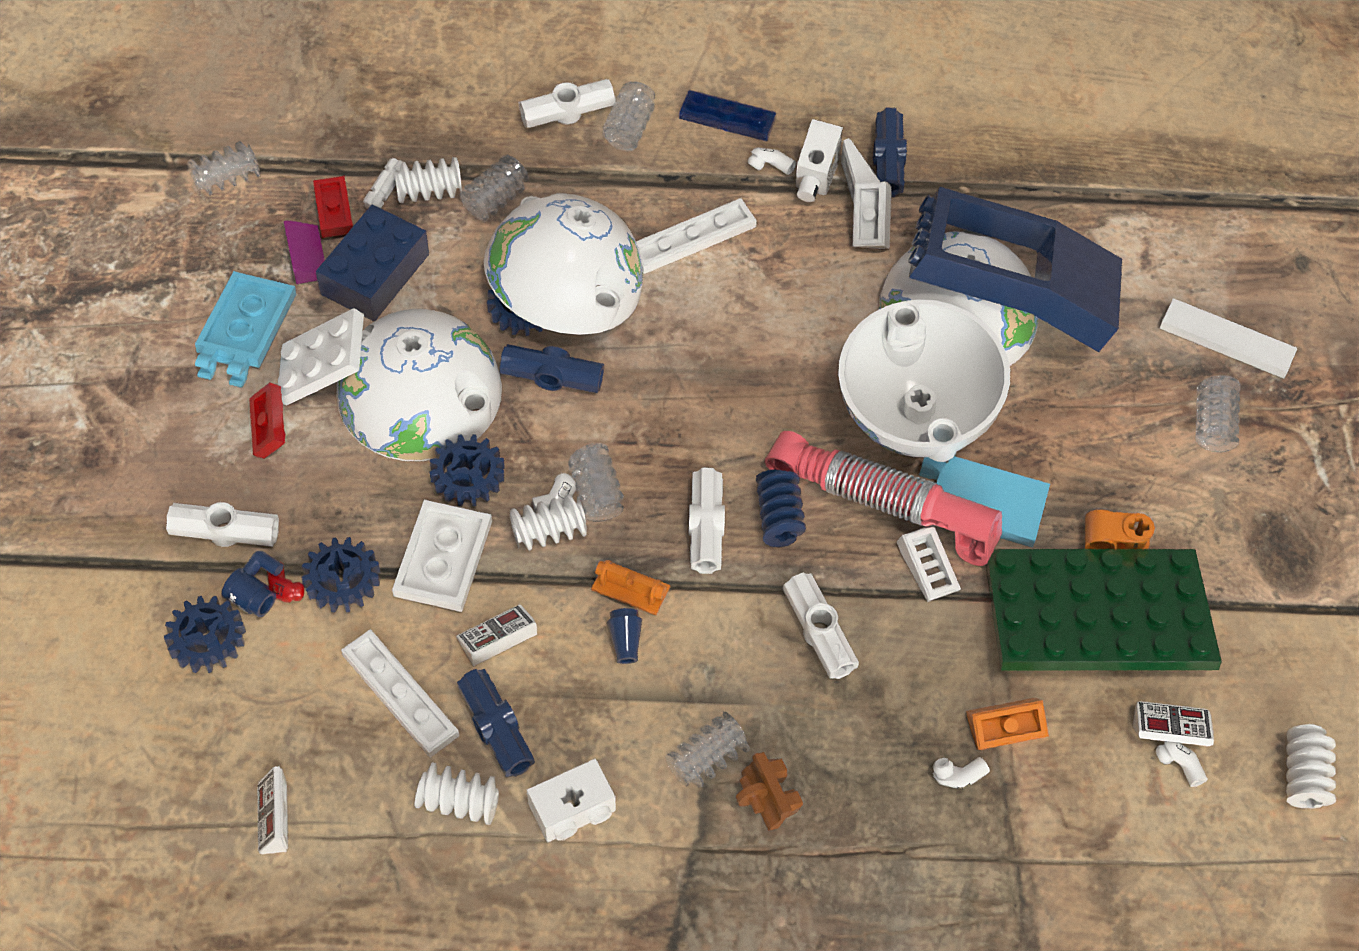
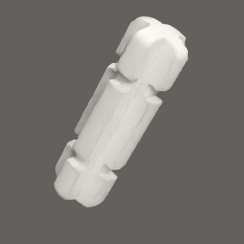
(383, 185)

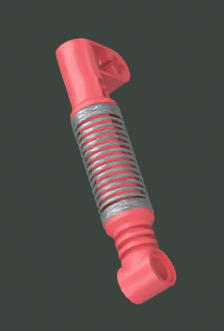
(974, 524)

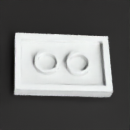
(321, 356)
(442, 555)

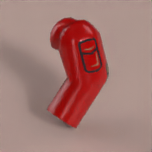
(284, 588)

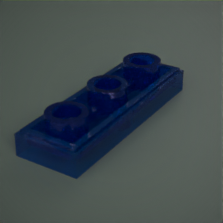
(727, 115)

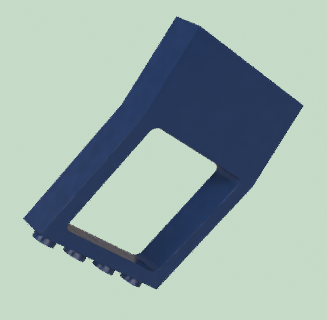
(1074, 277)

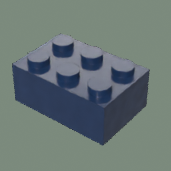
(373, 262)

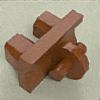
(764, 792)

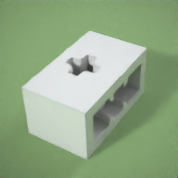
(584, 787)

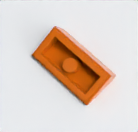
(1008, 723)

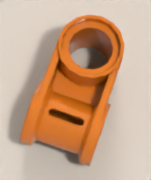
(1117, 530)

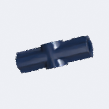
(890, 149)
(552, 368)
(495, 722)

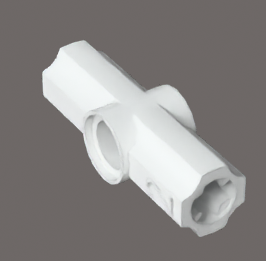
(566, 103)
(706, 520)
(241, 527)
(828, 642)

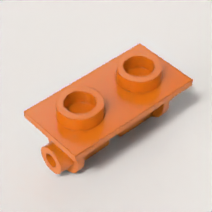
(630, 587)

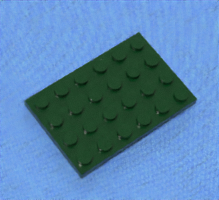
(1101, 610)

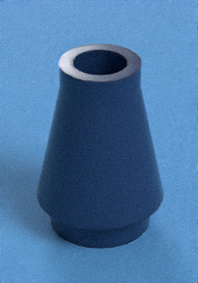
(625, 634)

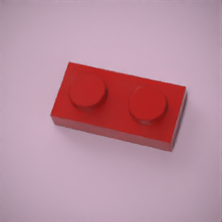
(333, 206)
(267, 420)

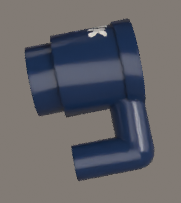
(249, 592)

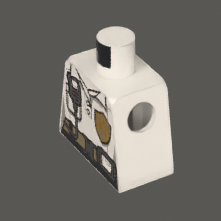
(818, 160)

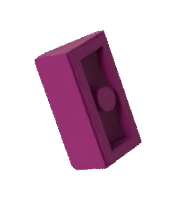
(304, 250)

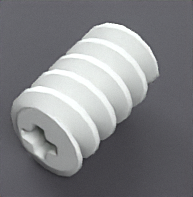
(428, 180)
(548, 522)
(1310, 767)
(457, 794)

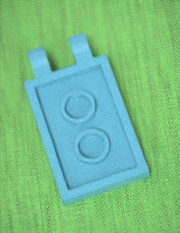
(242, 326)
(1015, 495)

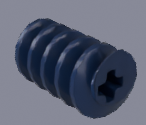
(780, 507)

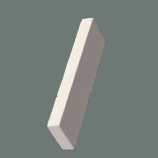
(695, 235)
(1228, 338)
(400, 693)

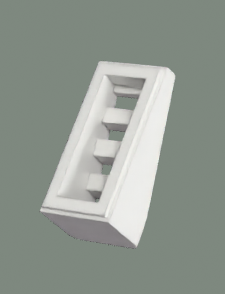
(855, 166)
(934, 547)

